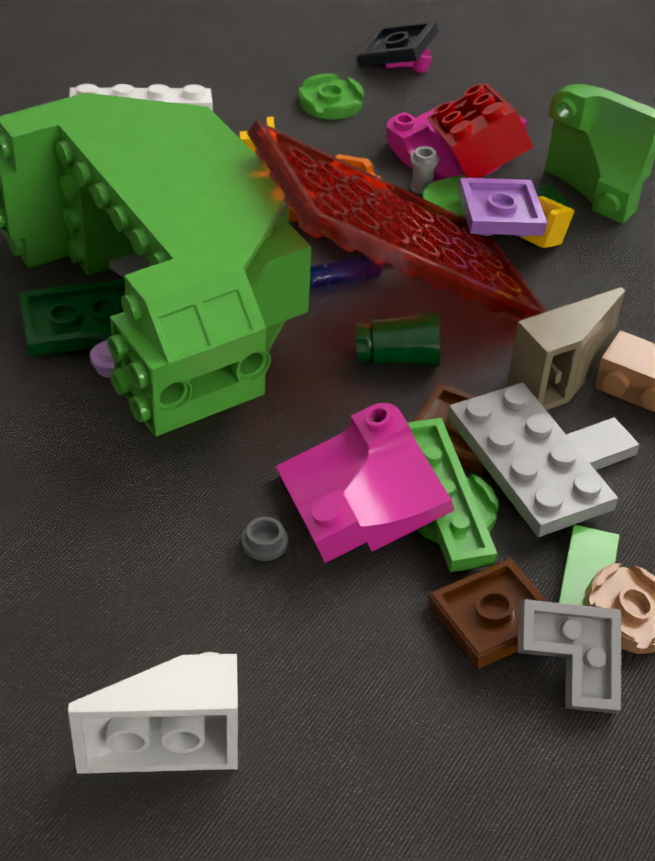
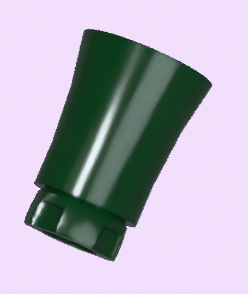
(400, 340)

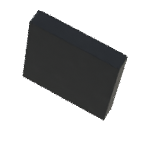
(397, 43)

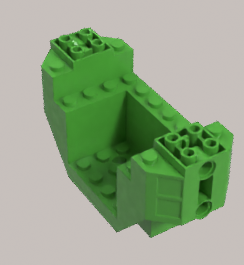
(191, 197)

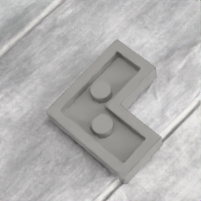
(588, 641)

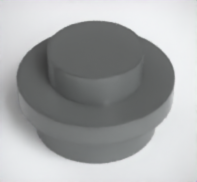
(264, 539)

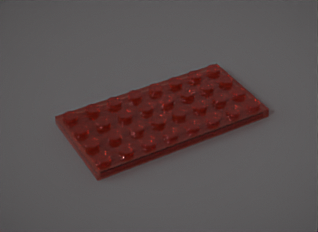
(391, 225)

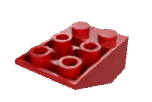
(480, 131)

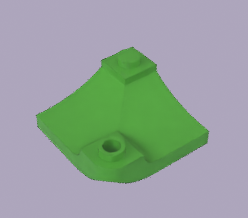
(602, 147)

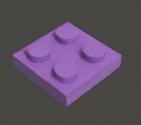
(501, 207)

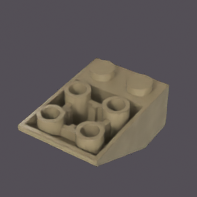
(564, 347)

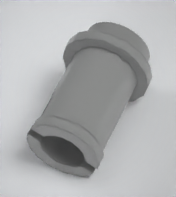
(423, 162)

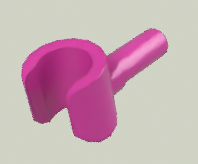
(420, 65)

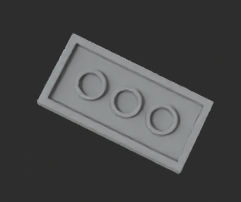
(532, 459)

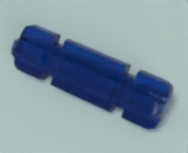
(343, 272)

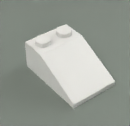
(161, 719)

